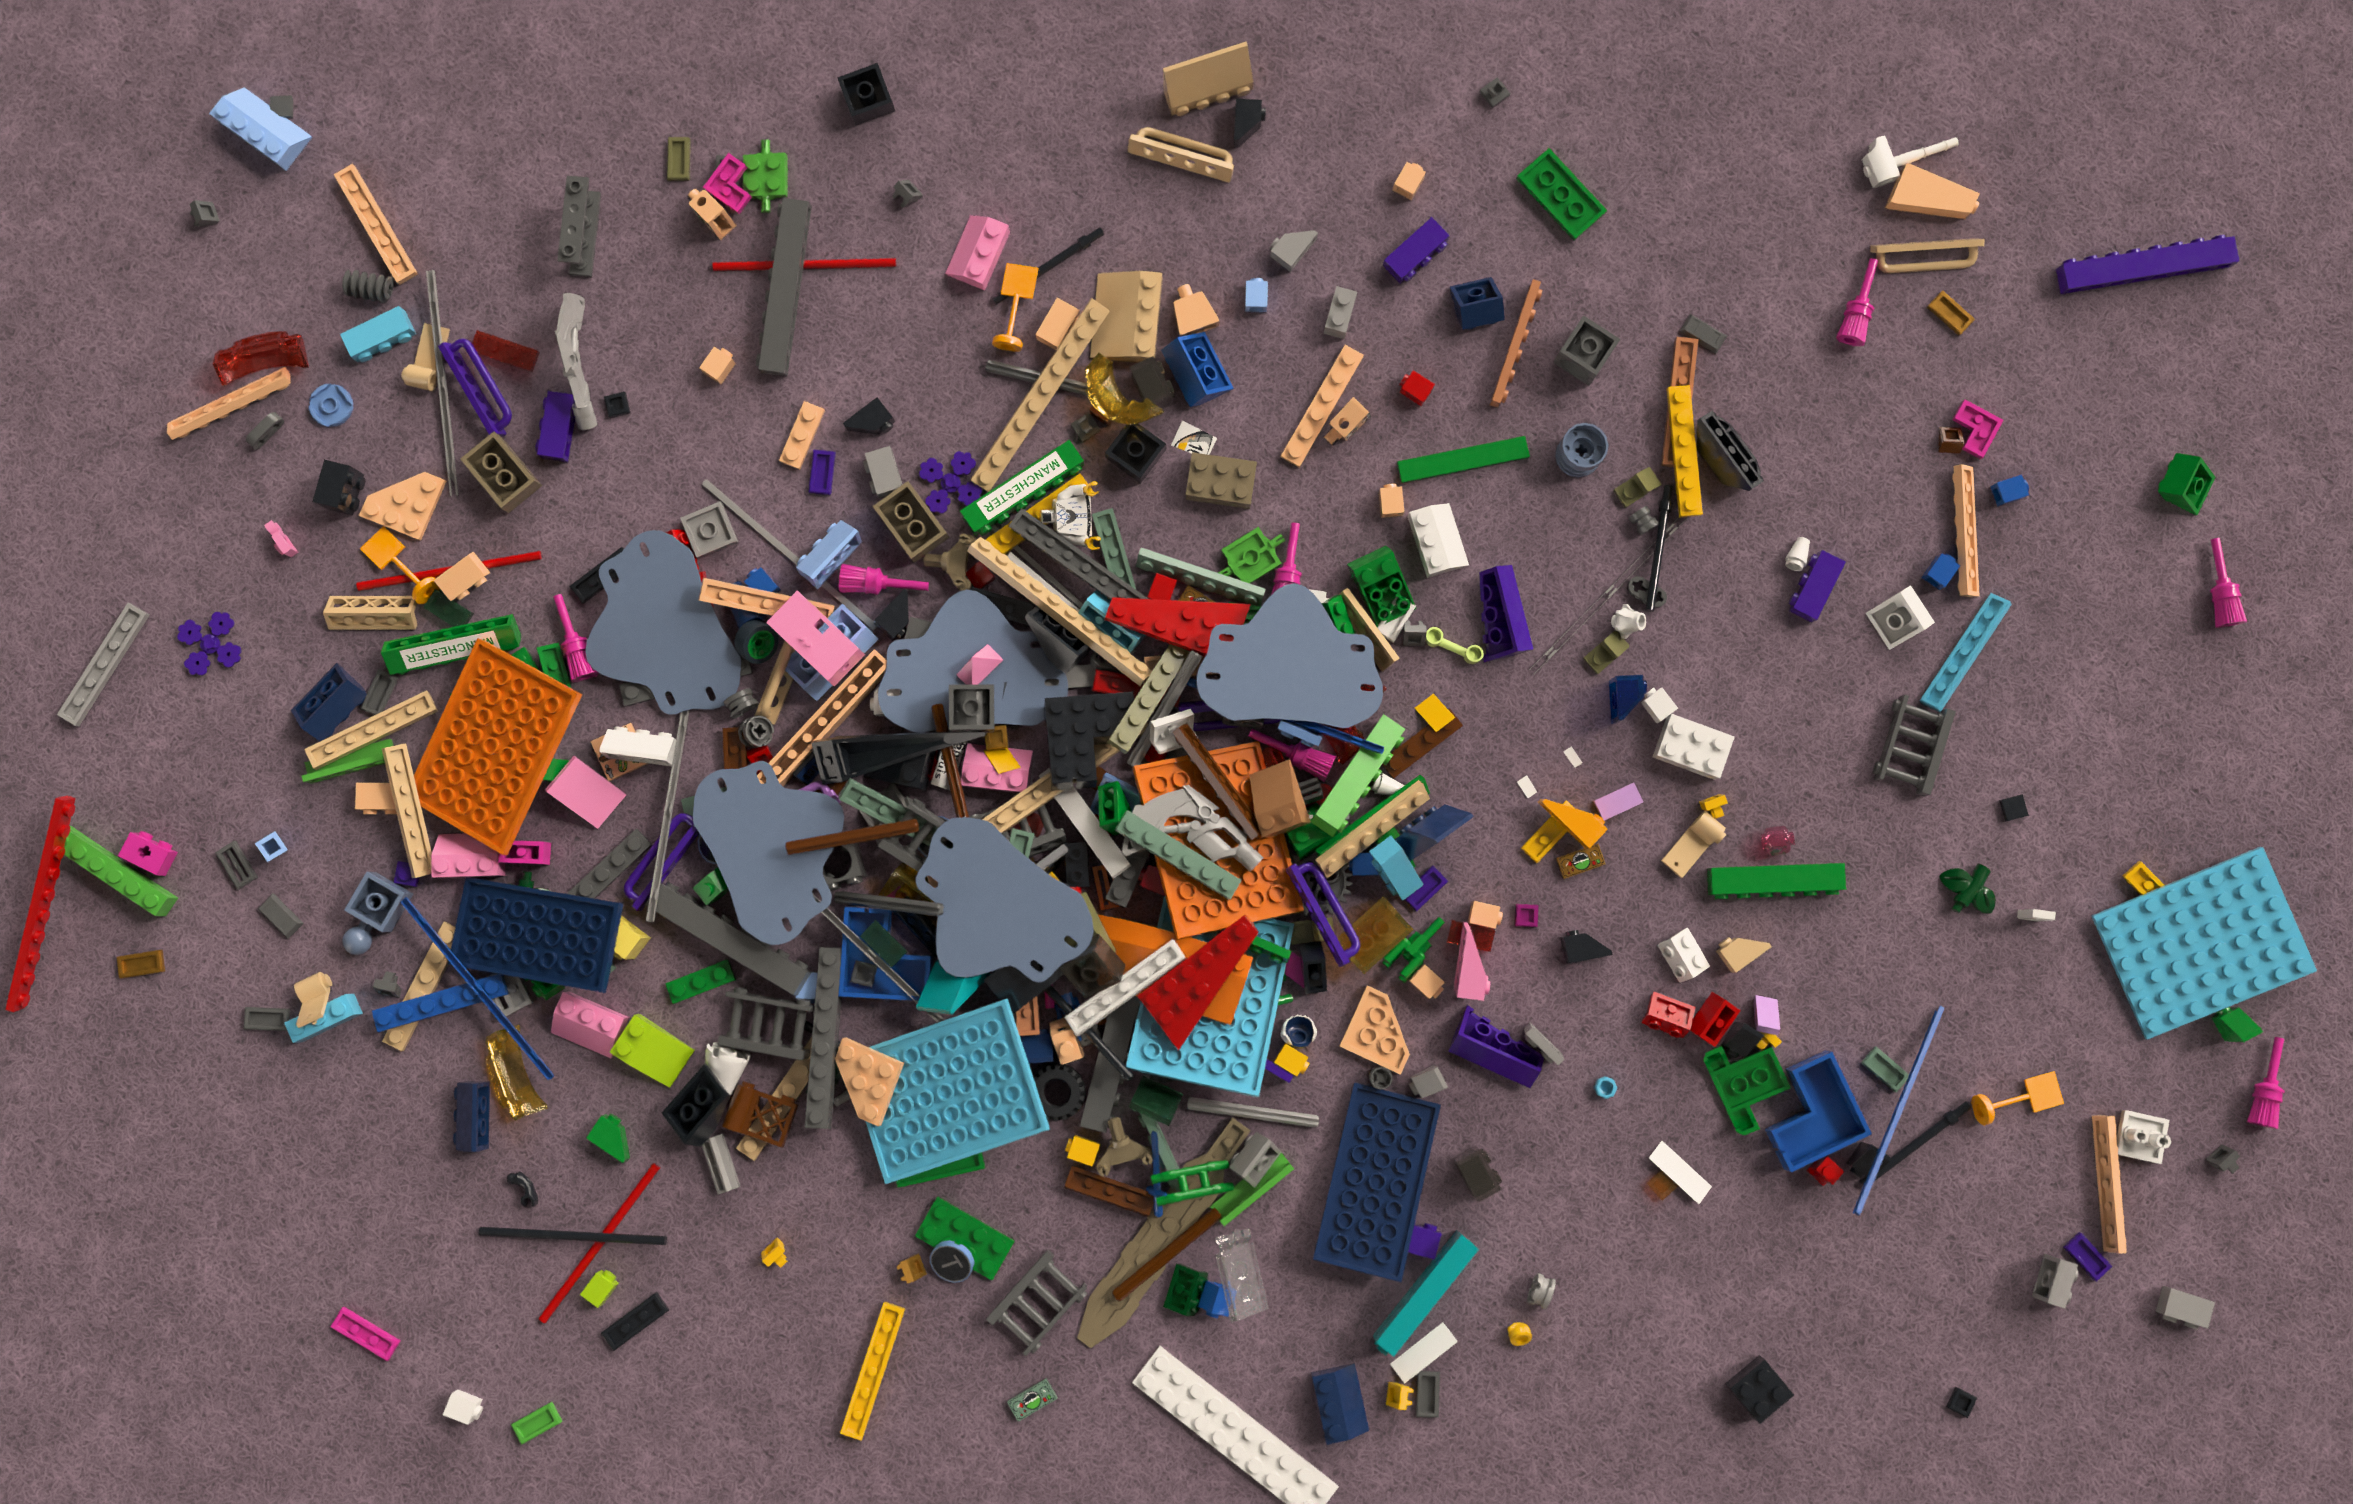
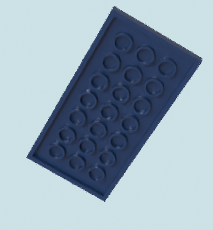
(536, 934)
(1377, 1182)

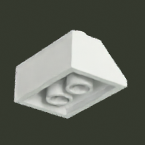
(1437, 539)
(638, 746)

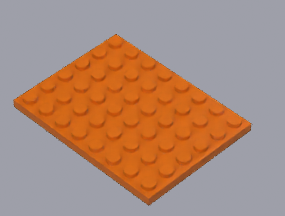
(493, 745)
(1263, 891)

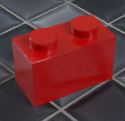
(1714, 1019)

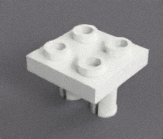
(2142, 1136)

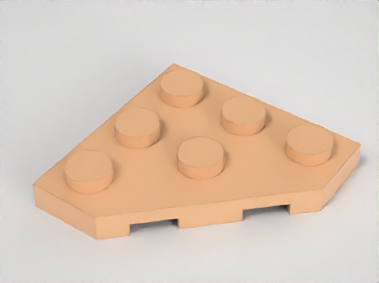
(405, 505)
(1376, 1032)
(868, 1079)

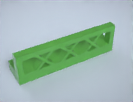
(359, 760)
(1244, 1194)

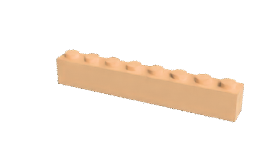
(828, 717)

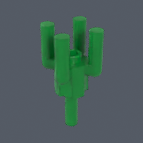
(1412, 950)

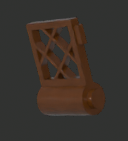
(743, 1108)

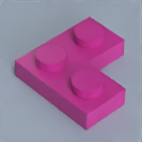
(723, 184)
(1982, 426)

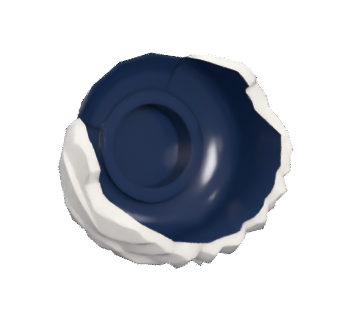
(1298, 1031)

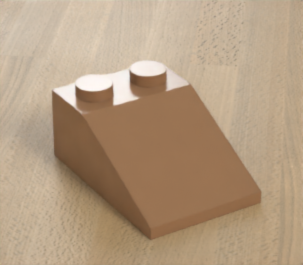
(1278, 800)

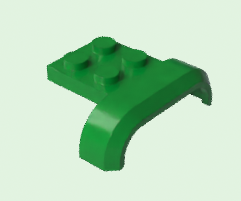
(1745, 1083)

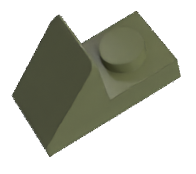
(1637, 487)
(1606, 652)
(1307, 931)

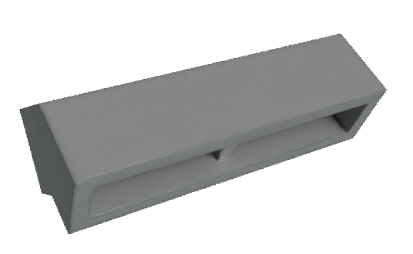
(720, 1164)

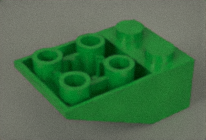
(1379, 583)

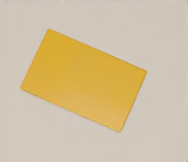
(1434, 712)
(1002, 760)

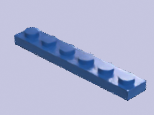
(437, 1003)

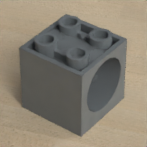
(1586, 350)
(971, 708)
(855, 872)

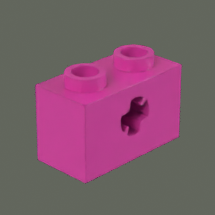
(136, 849)
(528, 853)

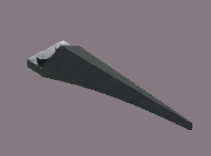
(859, 754)

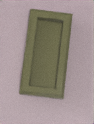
(678, 159)

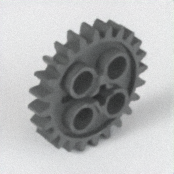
(1337, 885)

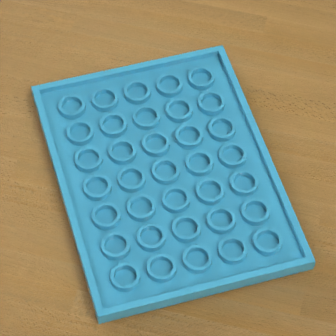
(2204, 943)
(1216, 1052)
(957, 1093)

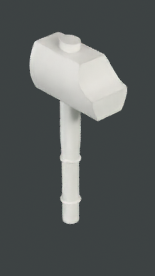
(1882, 166)

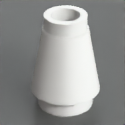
(1798, 554)
(1385, 785)

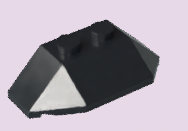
(1727, 453)

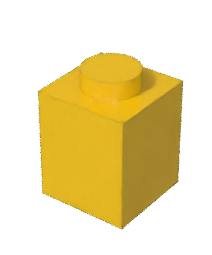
(1292, 1060)
(1082, 1150)

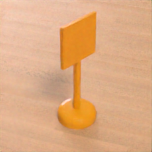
(1017, 282)
(383, 549)
(2041, 1091)

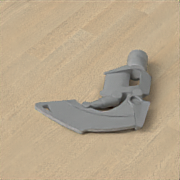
(567, 338)
(1193, 804)

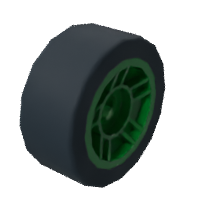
(756, 641)

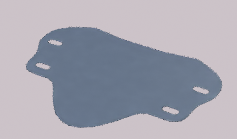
(660, 630)
(956, 634)
(1290, 666)
(748, 841)
(999, 905)

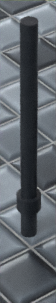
(1083, 243)
(1665, 508)
(1950, 1118)

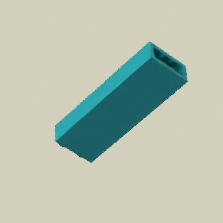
(1424, 1294)

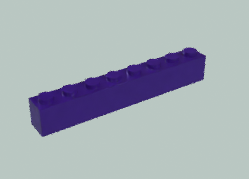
(2147, 264)

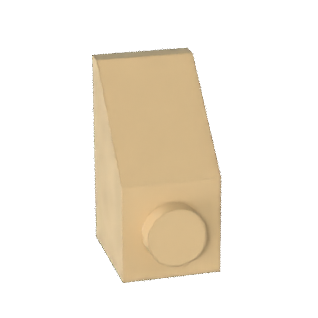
(1740, 952)

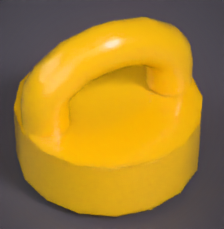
(1519, 1334)

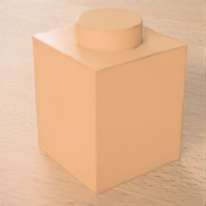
(1409, 180)
(718, 364)
(1391, 501)
(1484, 915)
(1427, 982)

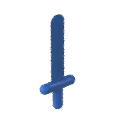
(1155, 1190)

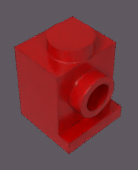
(1825, 1171)

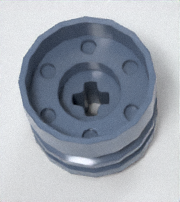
(1590, 442)

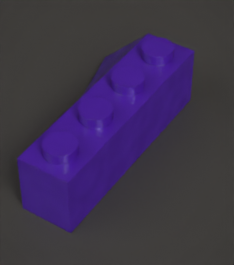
(1503, 614)
(1495, 1049)

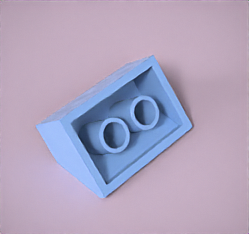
(828, 553)

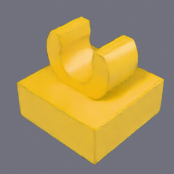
(1714, 805)
(1767, 1039)
(774, 1253)
(1397, 1396)

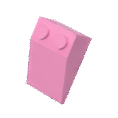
(1470, 976)

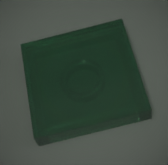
(1155, 1100)

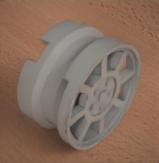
(1541, 1291)

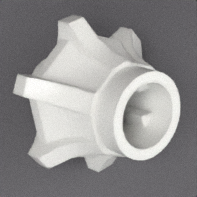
(1628, 621)

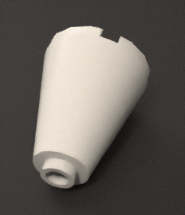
(726, 1064)

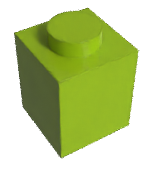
(600, 1288)

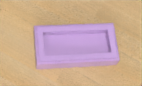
(1618, 801)
(1766, 1015)

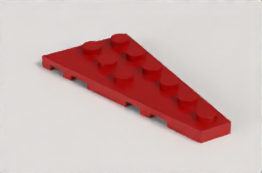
(1176, 622)
(1189, 988)

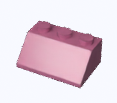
(978, 251)
(981, 774)
(464, 857)
(587, 1023)

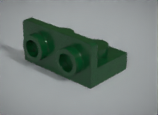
(1185, 1290)

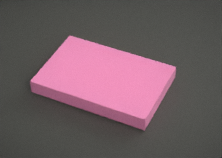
(585, 792)

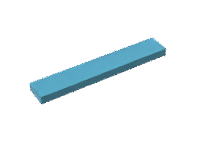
(1965, 652)

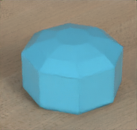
(1605, 1087)

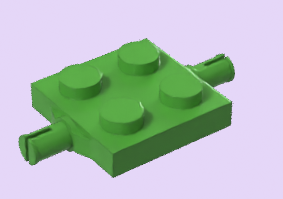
(766, 175)
(1251, 556)

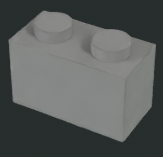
(1340, 312)
(883, 471)
(2185, 1307)

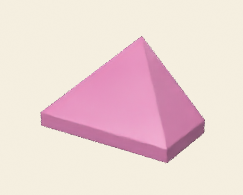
(979, 666)

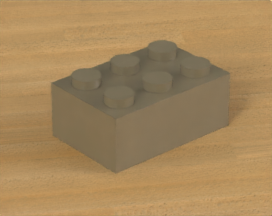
(501, 472)
(1221, 480)
(911, 521)

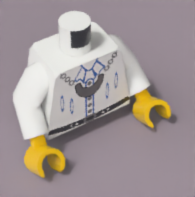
(1073, 515)

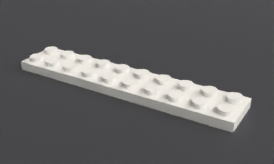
(1232, 1431)

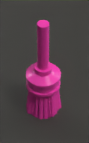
(1858, 312)
(1287, 573)
(872, 581)
(2225, 593)
(573, 646)
(1301, 756)
(2268, 1093)

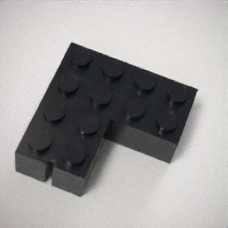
(1072, 731)

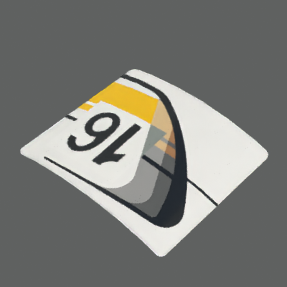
(1193, 439)

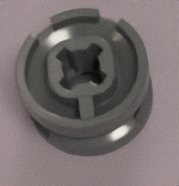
(741, 703)
(756, 731)

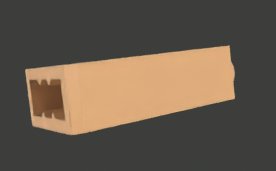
(1930, 194)

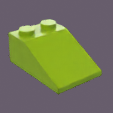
(652, 1050)

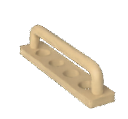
(1223, 169)
(1927, 266)
(772, 688)

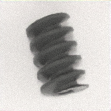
(366, 287)

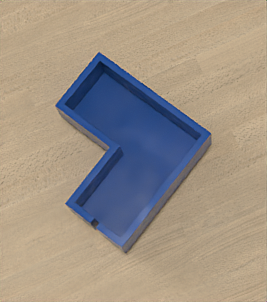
(911, 968)
(1829, 1114)

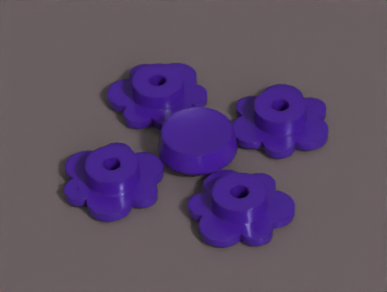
(950, 482)
(209, 643)

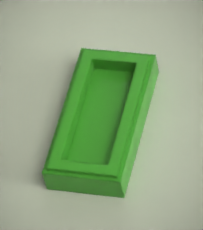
(536, 1423)

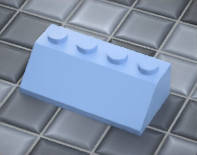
(261, 127)
(807, 675)

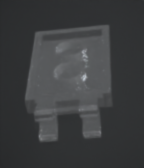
(1240, 1275)

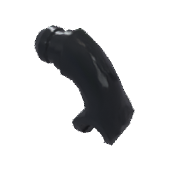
(523, 1181)

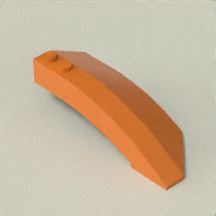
(1138, 941)

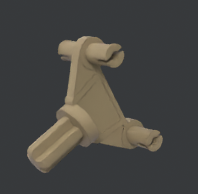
(954, 562)
(1121, 1149)

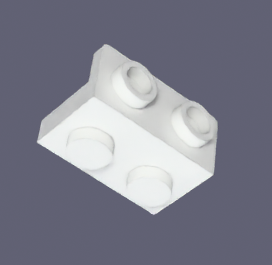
(1162, 728)
(1683, 955)

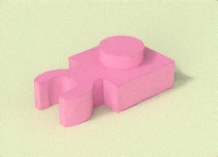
(282, 542)

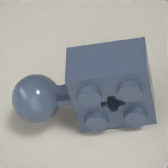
(366, 907)

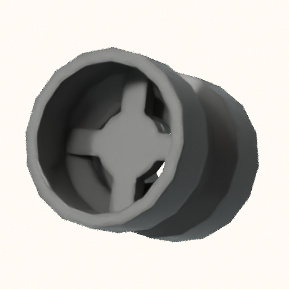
(1643, 520)
(1383, 1080)

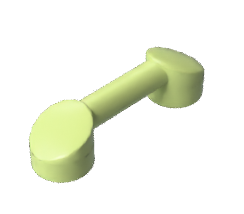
(1435, 638)

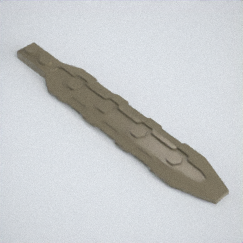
(1103, 1311)

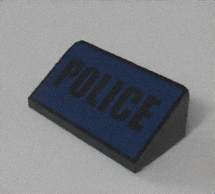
(807, 770)

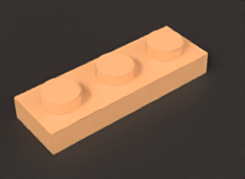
(802, 435)

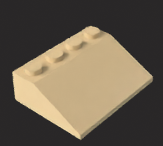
(1208, 79)
(1133, 318)

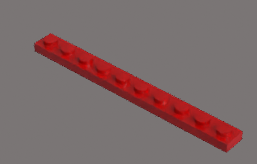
(40, 903)

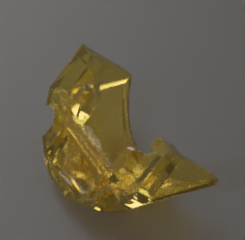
(1109, 400)
(509, 1076)

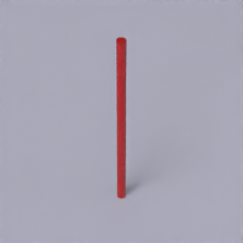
(808, 264)
(491, 563)
(592, 1252)

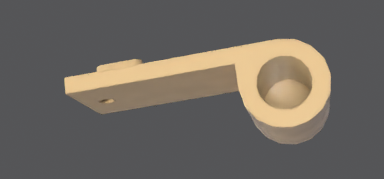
(424, 372)
(1693, 843)
(314, 996)

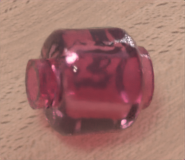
(1777, 840)

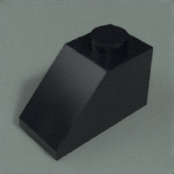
(1247, 119)
(871, 419)
(894, 617)
(1582, 947)
(1313, 967)
(1741, 1040)
(1863, 1158)

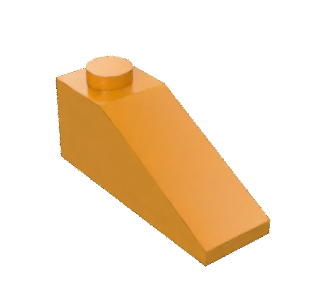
(1580, 824)

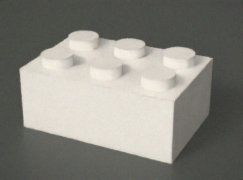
(1693, 747)

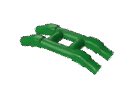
(1185, 1193)

